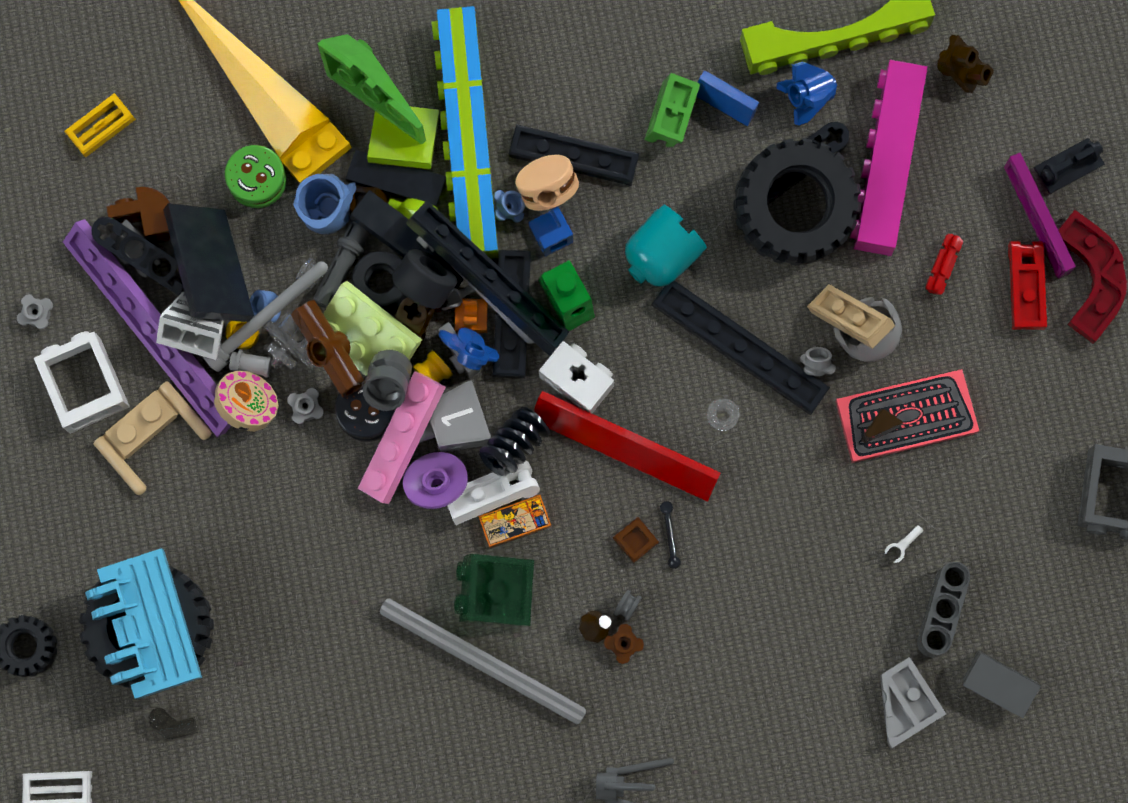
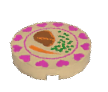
(245, 400)

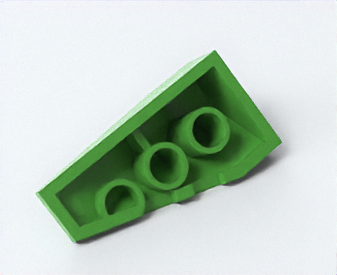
(360, 73)

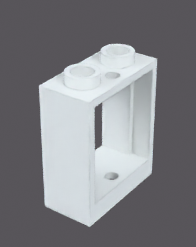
(96, 409)

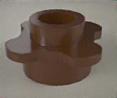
(633, 643)

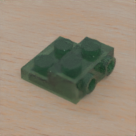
(494, 590)

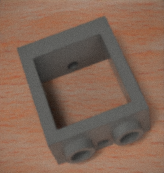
(1096, 524)

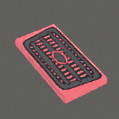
(930, 410)

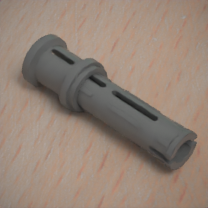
(349, 249)

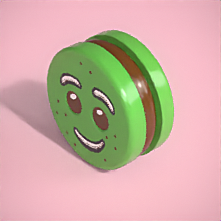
(255, 176)

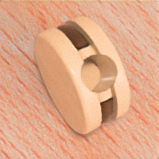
(547, 182)

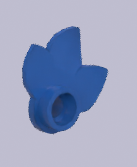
(470, 348)

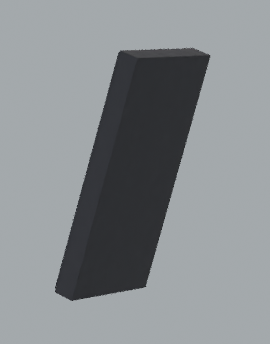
(208, 263)

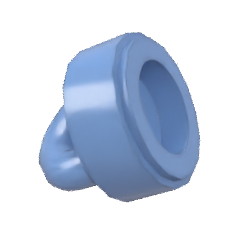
(261, 299)

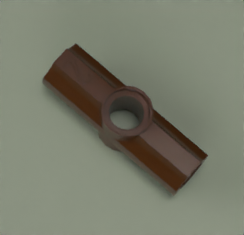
(328, 348)

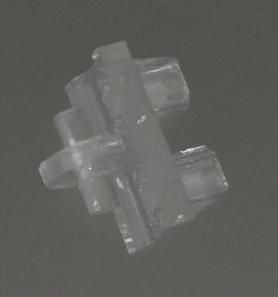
(282, 332)

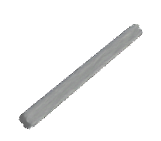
(482, 661)

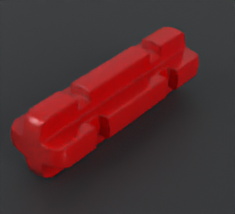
(944, 264)

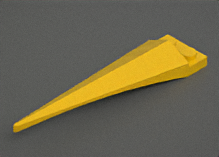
(291, 123)

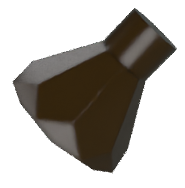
(594, 626)

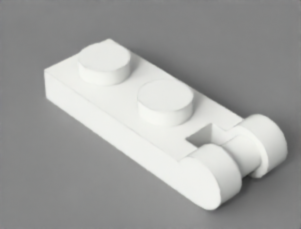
(493, 492)

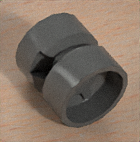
(387, 380)

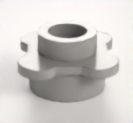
(38, 320)
(818, 361)
(313, 411)

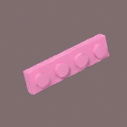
(401, 438)

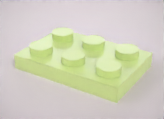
(367, 327)

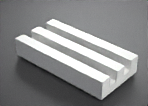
(85, 788)

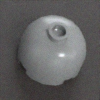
(886, 346)

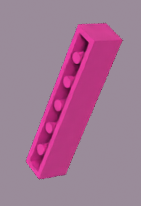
(889, 158)

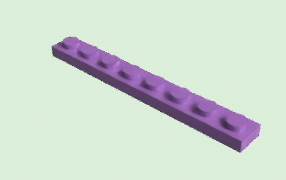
(144, 321)

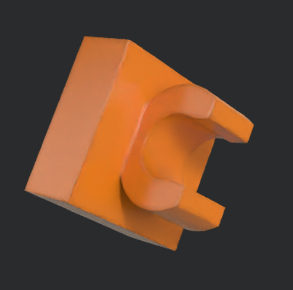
(472, 315)

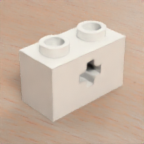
(584, 394)

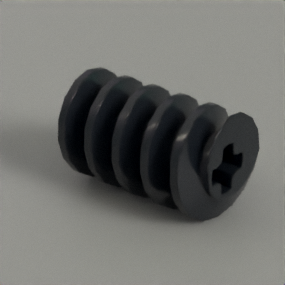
(514, 441)

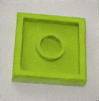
(394, 147)

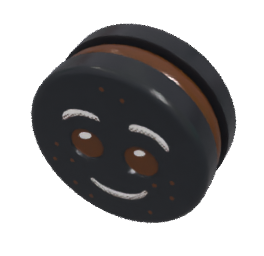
(360, 419)

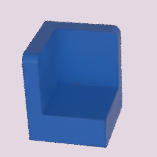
(551, 231)

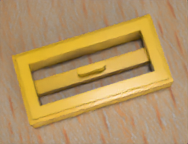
(105, 135)

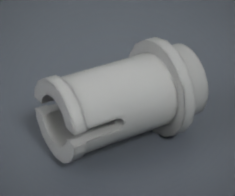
(252, 363)

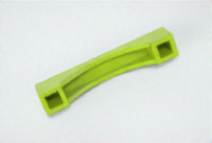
(774, 47)

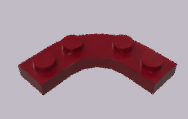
(1107, 274)

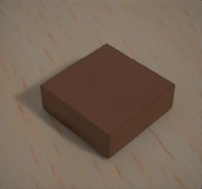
(635, 540)

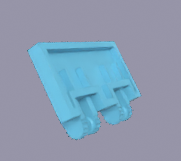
(151, 623)

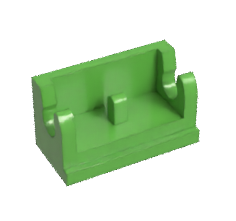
(672, 110)

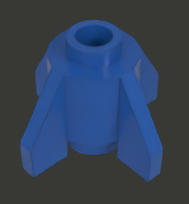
(808, 90)

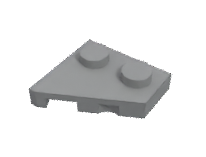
(907, 702)

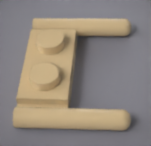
(141, 426)

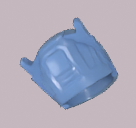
(324, 203)

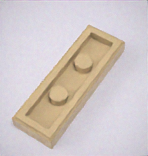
(851, 316)

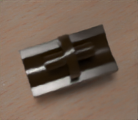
(964, 65)

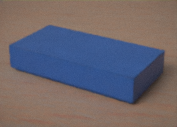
(726, 98)

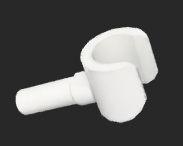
(904, 543)

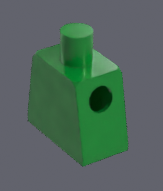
(567, 294)

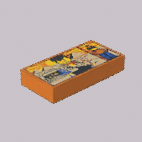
(514, 521)

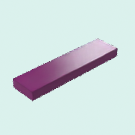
(1039, 216)

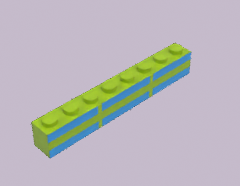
(466, 127)

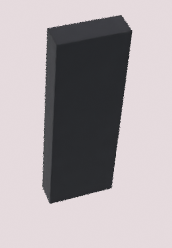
(396, 180)

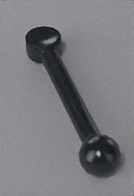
(666, 509)

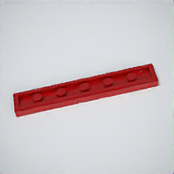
(626, 446)

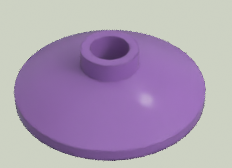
(434, 470)

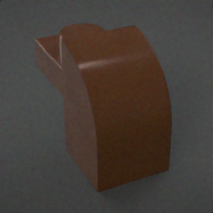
(147, 210)

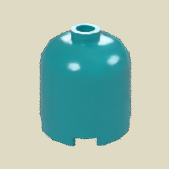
(662, 248)

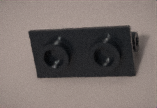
(1070, 165)

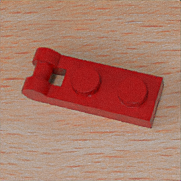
(1027, 286)

